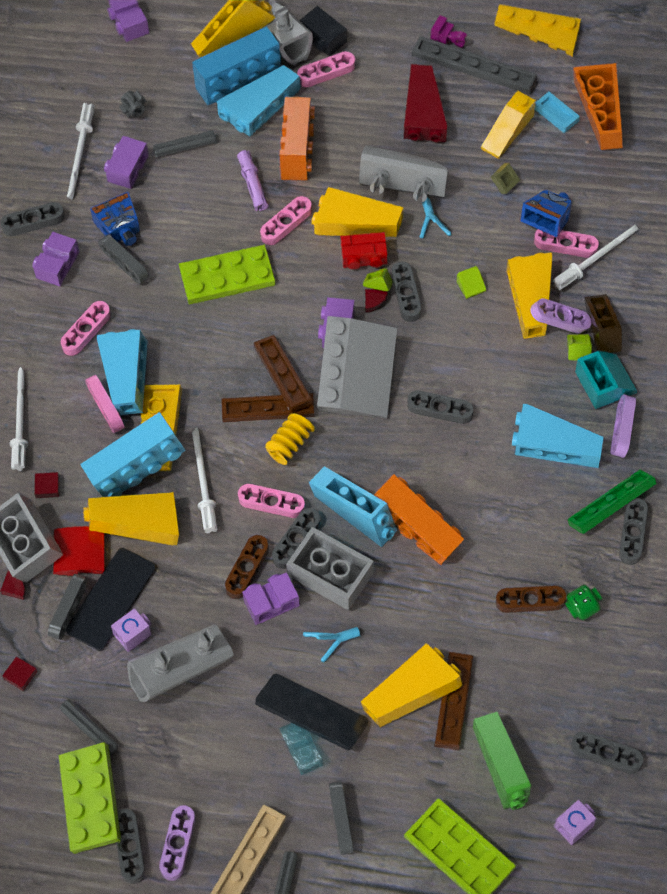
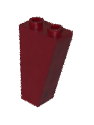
(424, 108)

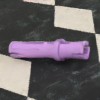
(250, 173)

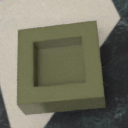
(505, 178)

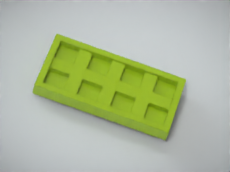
(226, 274)
(89, 798)
(459, 850)

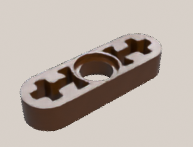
(246, 556)
(548, 605)

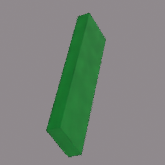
(611, 501)

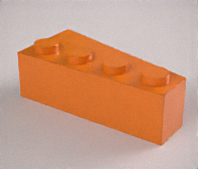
(600, 97)
(295, 138)
(418, 520)

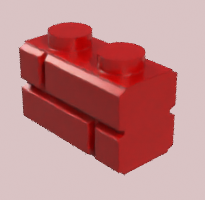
(363, 250)

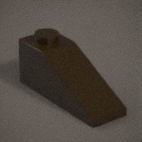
(604, 324)

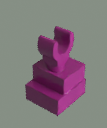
(443, 32)

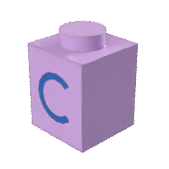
(131, 629)
(575, 822)

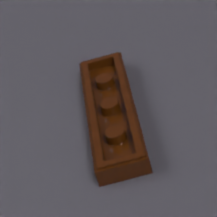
(283, 373)
(260, 408)
(453, 705)

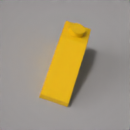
(509, 124)

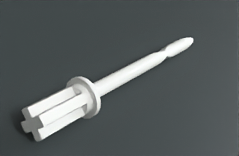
(83, 127)
(575, 271)
(19, 444)
(206, 506)

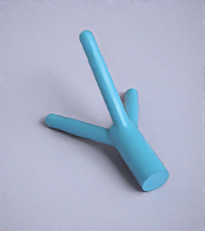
(431, 216)
(339, 637)

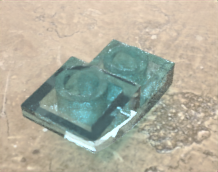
(301, 748)

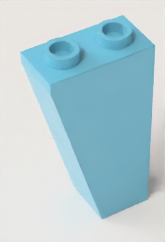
(259, 100)
(125, 368)
(555, 439)
(354, 505)

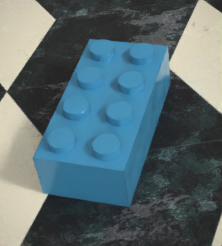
(236, 65)

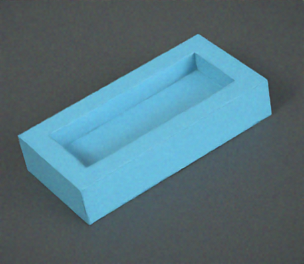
(556, 112)

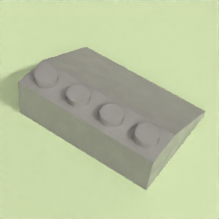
(356, 368)

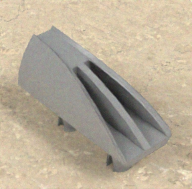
(291, 34)
(402, 172)
(177, 662)

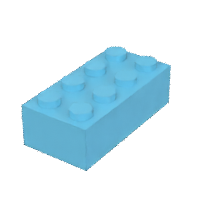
(133, 457)

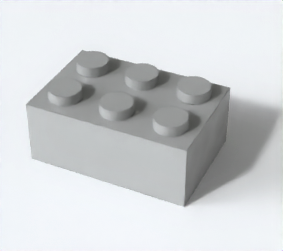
(25, 539)
(330, 568)

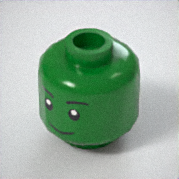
(583, 602)

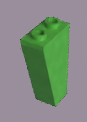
(502, 761)

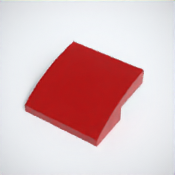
(81, 551)

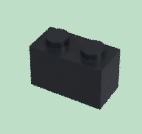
(327, 33)

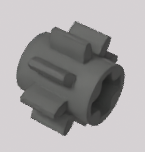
(132, 104)

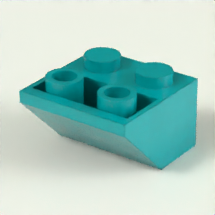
(603, 378)

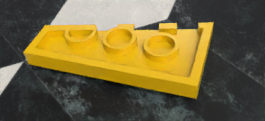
(546, 27)
(165, 400)

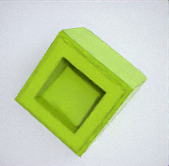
(378, 280)
(471, 282)
(578, 345)

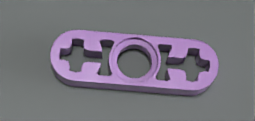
(551, 317)
(623, 426)
(179, 862)

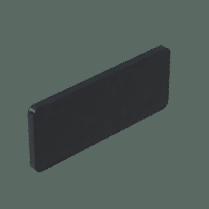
(110, 598)
(312, 711)

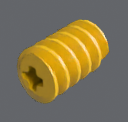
(286, 437)

